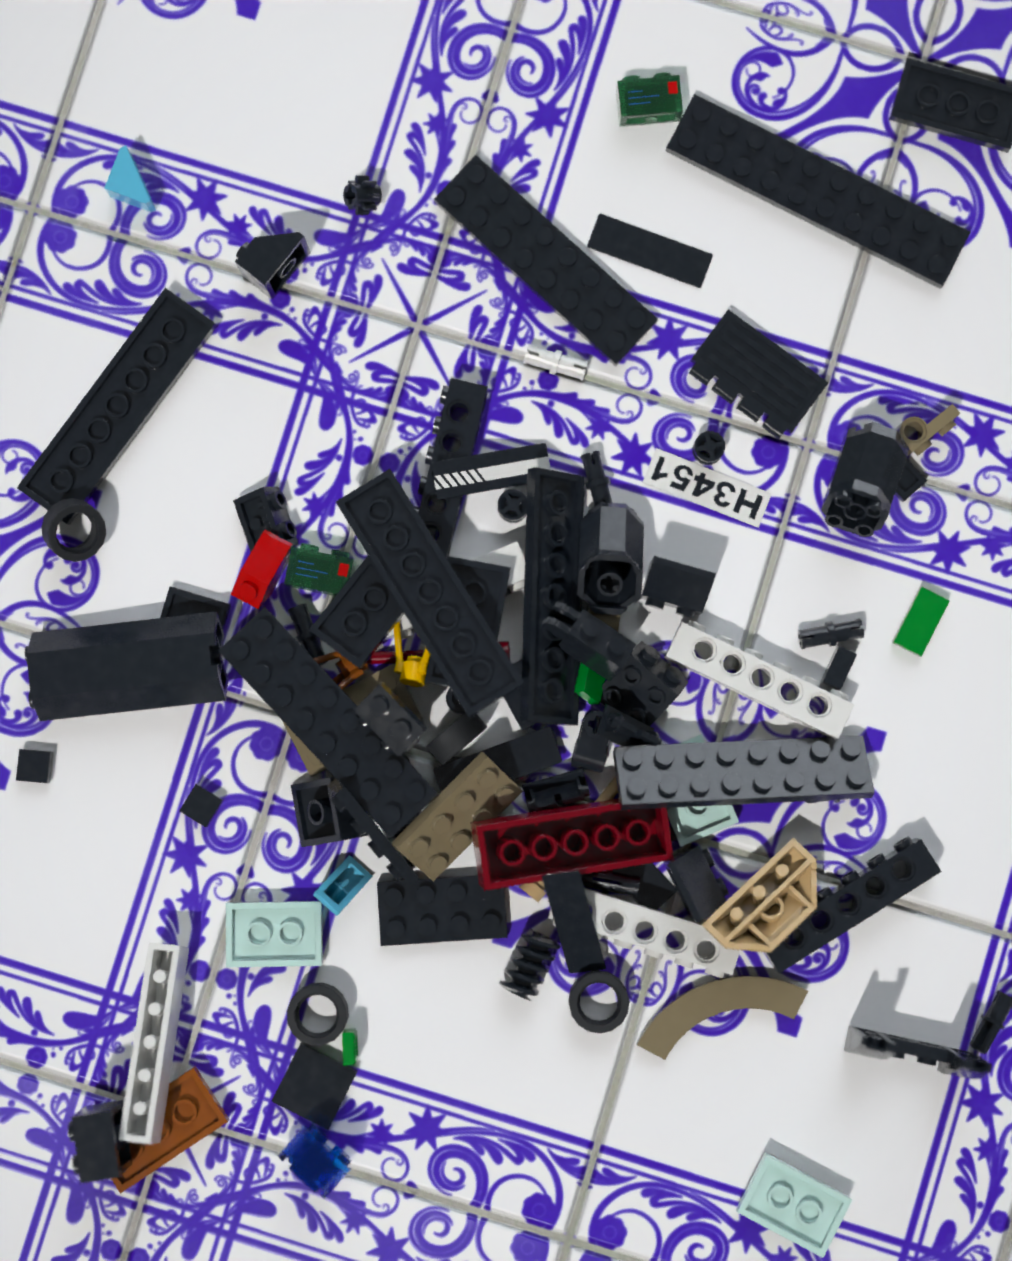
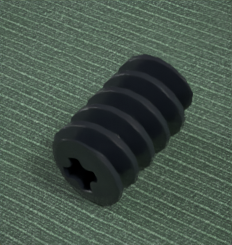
(530, 964)

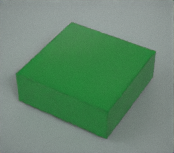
(589, 685)
(350, 1046)

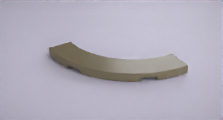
(715, 998)

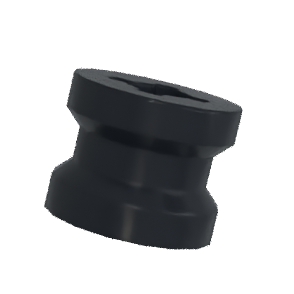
(714, 446)
(510, 501)

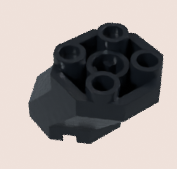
(865, 479)
(610, 558)

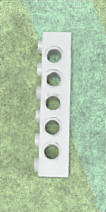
(836, 707)
(716, 964)

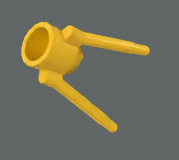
(415, 668)

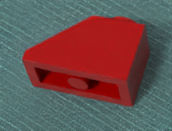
(261, 569)

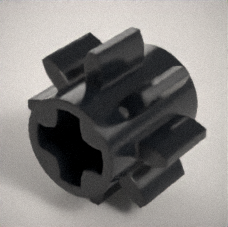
(362, 195)

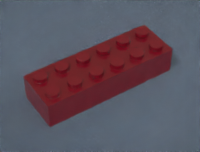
(568, 839)

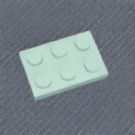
(697, 822)
(274, 934)
(794, 1205)

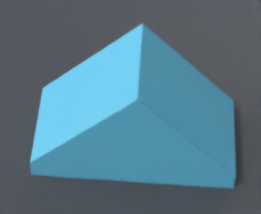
(127, 183)
(342, 885)

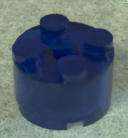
(315, 1160)

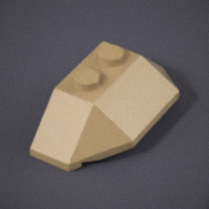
(768, 903)

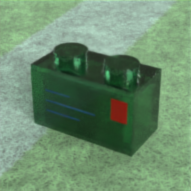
(649, 100)
(318, 571)

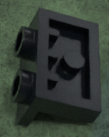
(265, 511)

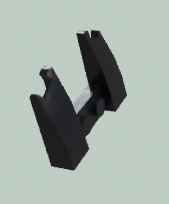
(884, 1045)

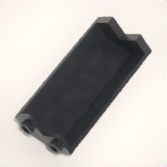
(126, 666)

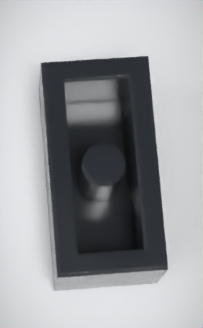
(838, 668)

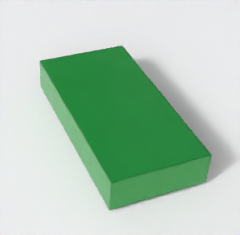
(920, 621)

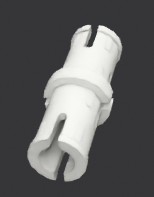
(555, 362)

